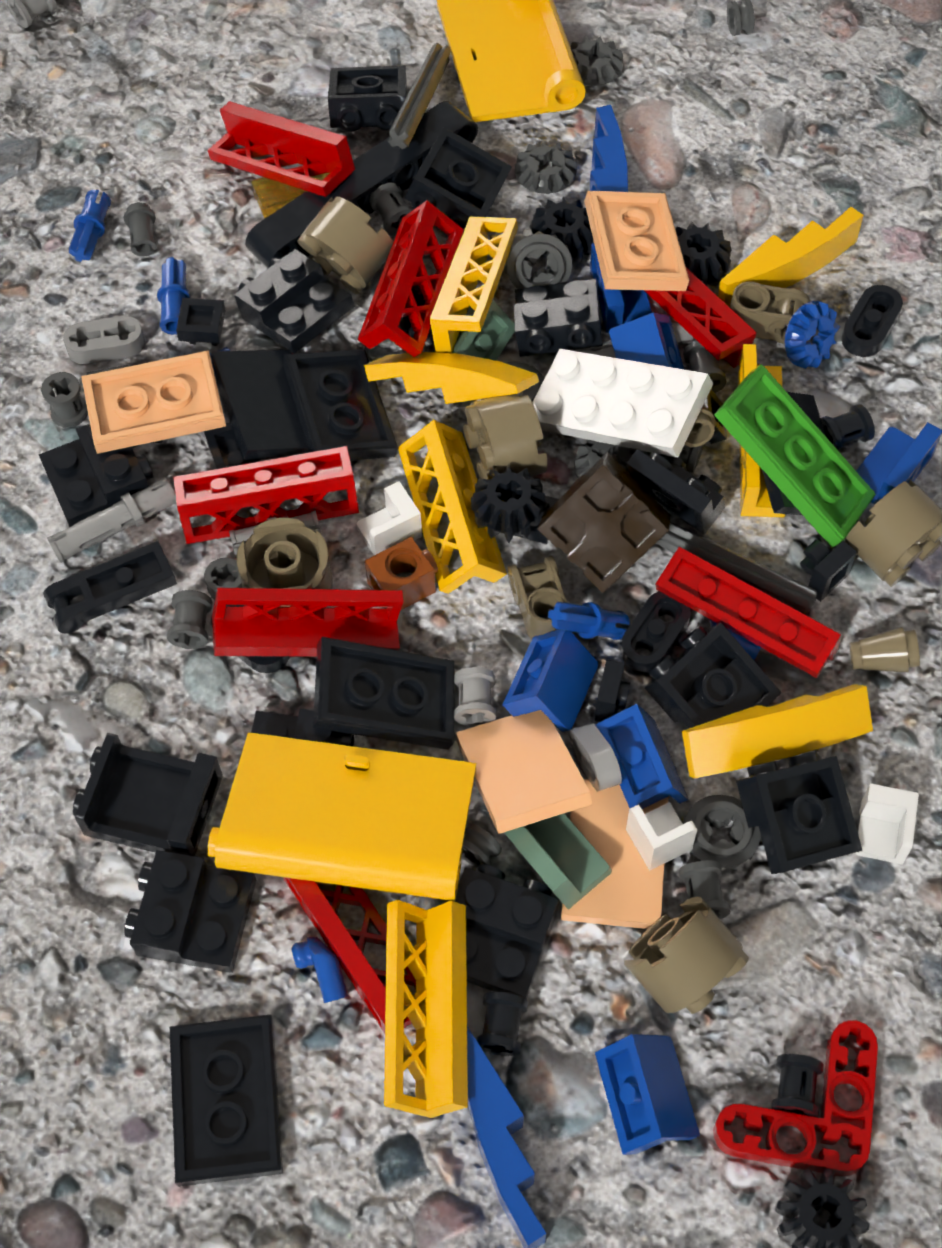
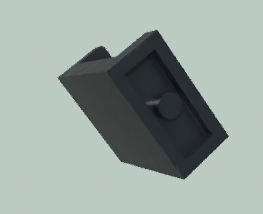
(147, 798)

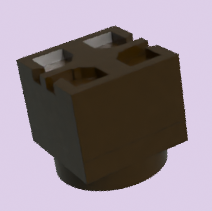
(605, 522)

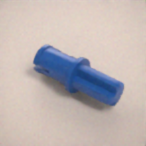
(89, 226)
(171, 293)
(588, 620)

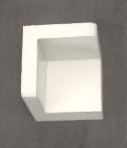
(392, 524)
(887, 823)
(659, 834)

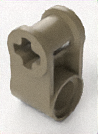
(767, 308)
(536, 591)

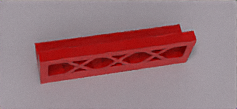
(289, 144)
(406, 269)
(707, 319)
(265, 487)
(749, 612)
(294, 631)
(341, 940)

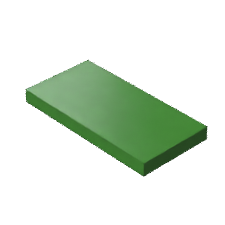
(795, 455)

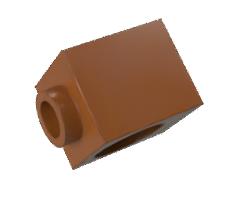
(400, 558)

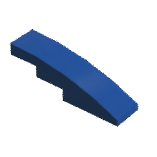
(608, 154)
(494, 1121)

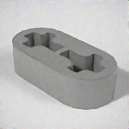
(104, 339)
(595, 757)

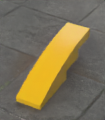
(787, 263)
(457, 374)
(777, 731)

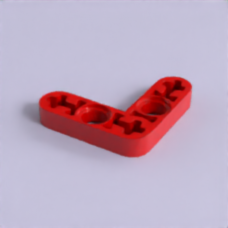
(833, 1122)

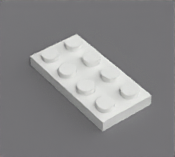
(621, 401)

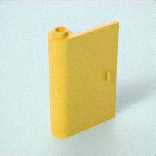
(519, 56)
(346, 816)

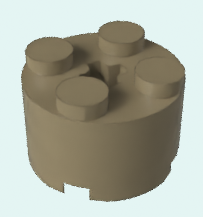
(346, 243)
(504, 434)
(898, 531)
(284, 557)
(685, 957)

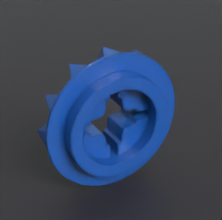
(803, 326)

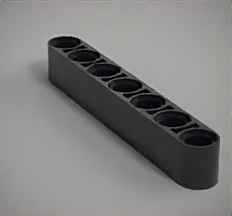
(373, 168)

